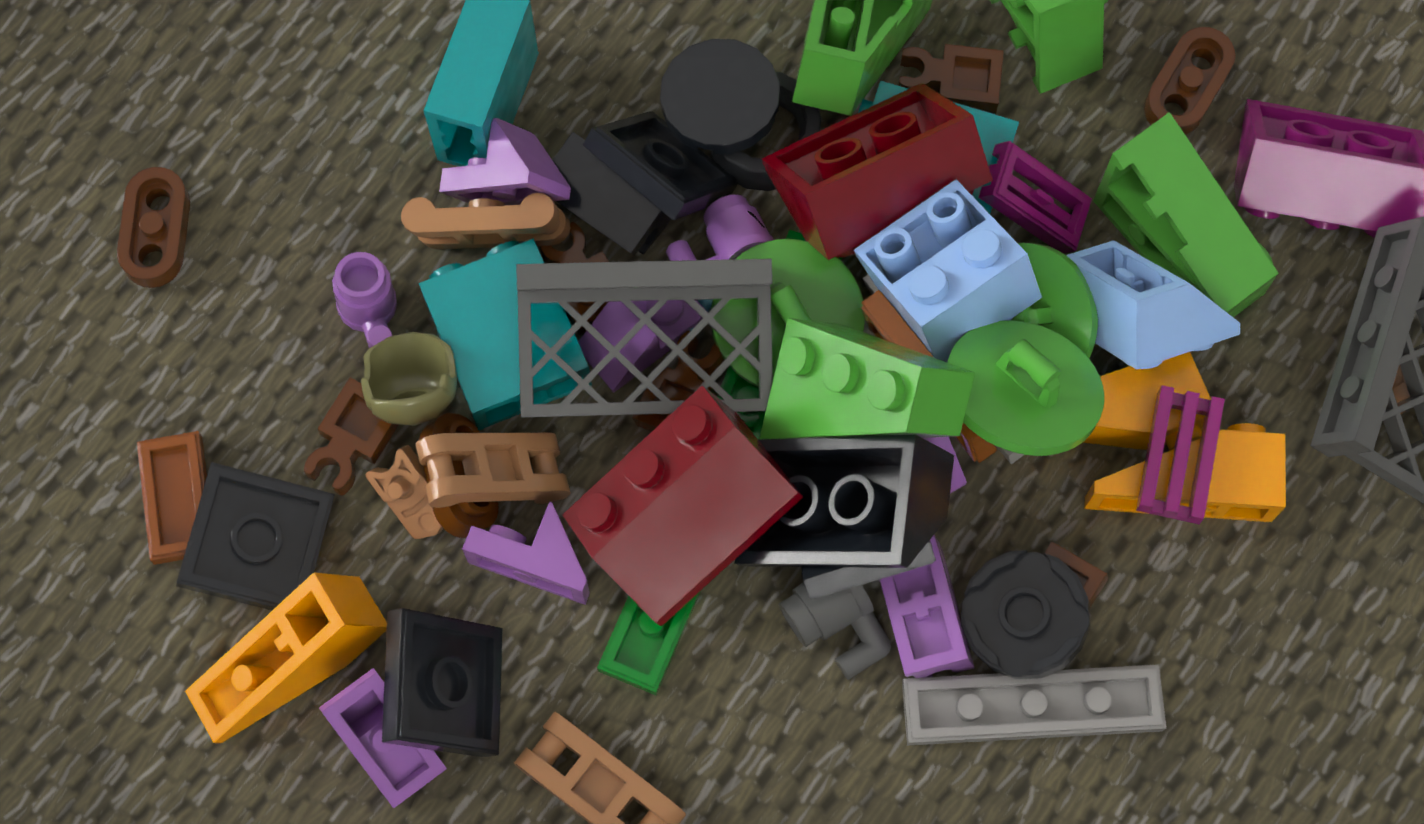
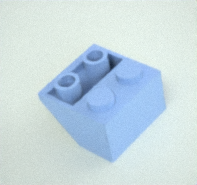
(949, 269)
(1148, 310)

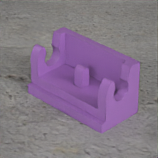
(927, 619)

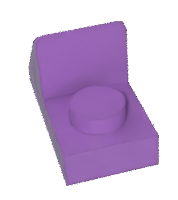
(512, 170)
(645, 347)
(545, 565)
(358, 720)

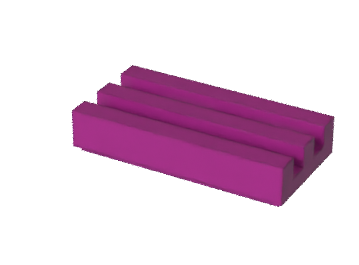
(1034, 208)
(1190, 405)

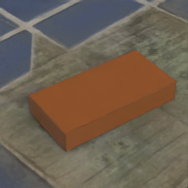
(172, 488)

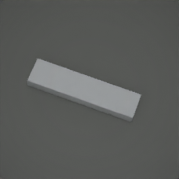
(1047, 707)

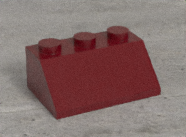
(876, 168)
(682, 505)

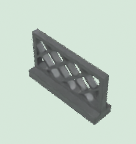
(643, 282)
(1369, 360)

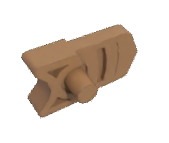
(406, 493)

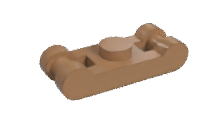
(486, 222)
(494, 468)
(598, 783)

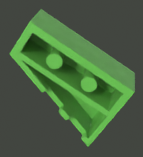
(1061, 37)
(851, 48)
(1181, 217)
(860, 385)

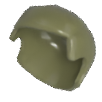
(409, 378)

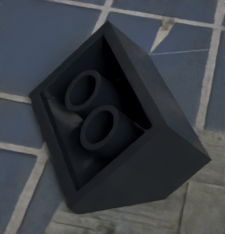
(861, 502)

